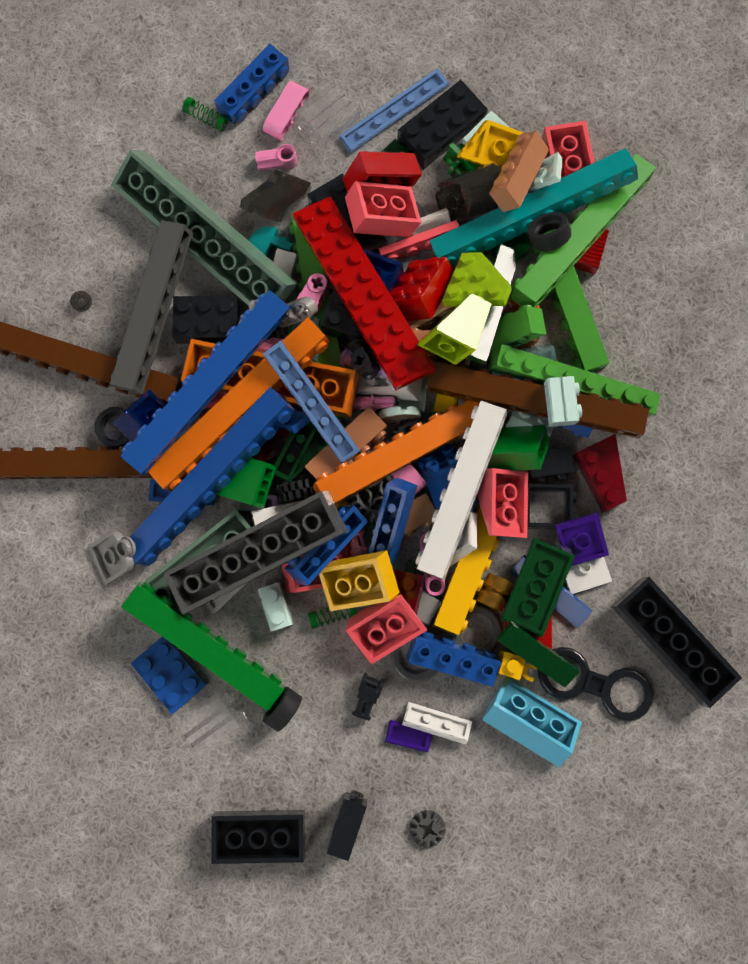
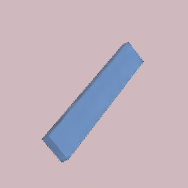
(394, 111)
(311, 401)

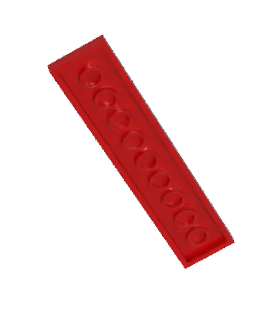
(363, 293)

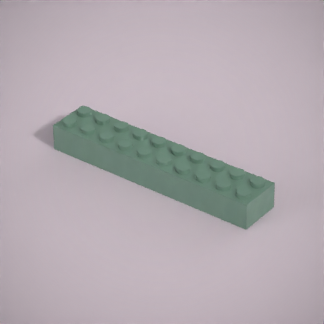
(213, 240)

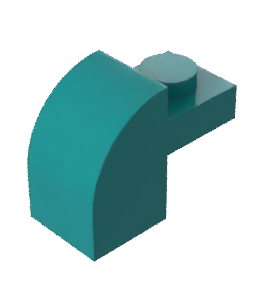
(267, 239)

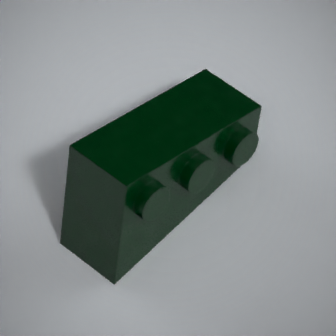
(298, 452)

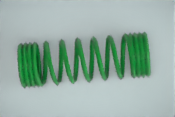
(189, 101)
(313, 621)

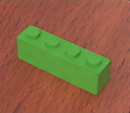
(519, 327)

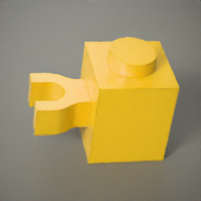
(514, 666)

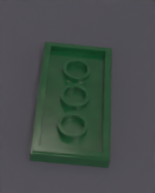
(537, 587)

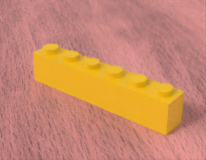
(465, 582)

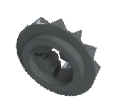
(424, 818)

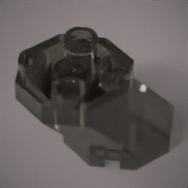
(468, 192)
(276, 195)

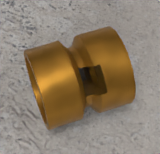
(494, 592)

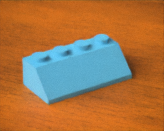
(533, 722)

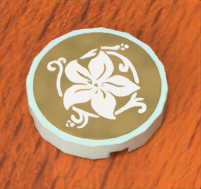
(396, 414)

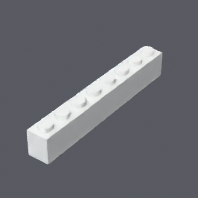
(462, 489)

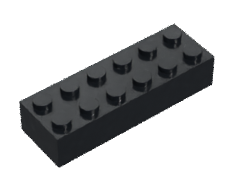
(676, 642)

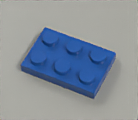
(168, 674)

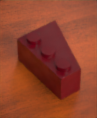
(603, 472)

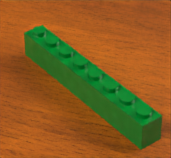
(203, 646)

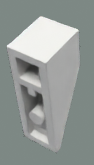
(382, 387)

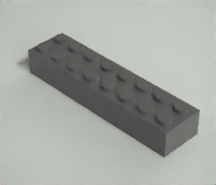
(255, 552)

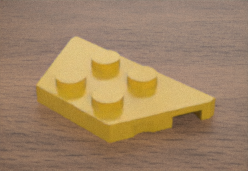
(490, 144)

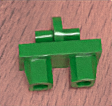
(456, 164)

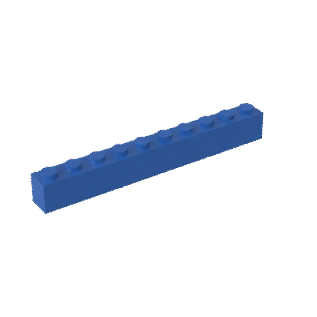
(205, 383)
(210, 475)

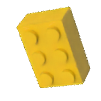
(359, 581)

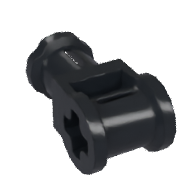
(362, 359)
(367, 694)

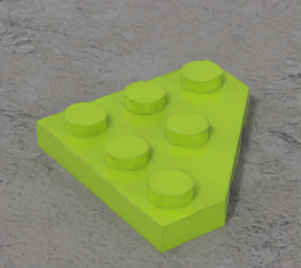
(478, 277)

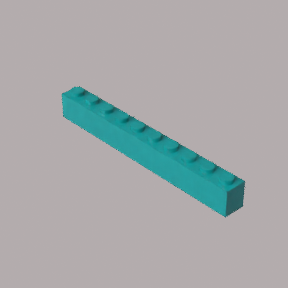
(563, 197)

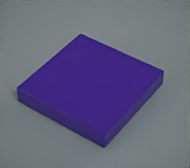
(582, 538)

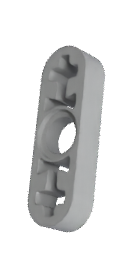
(298, 307)

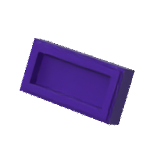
(407, 736)

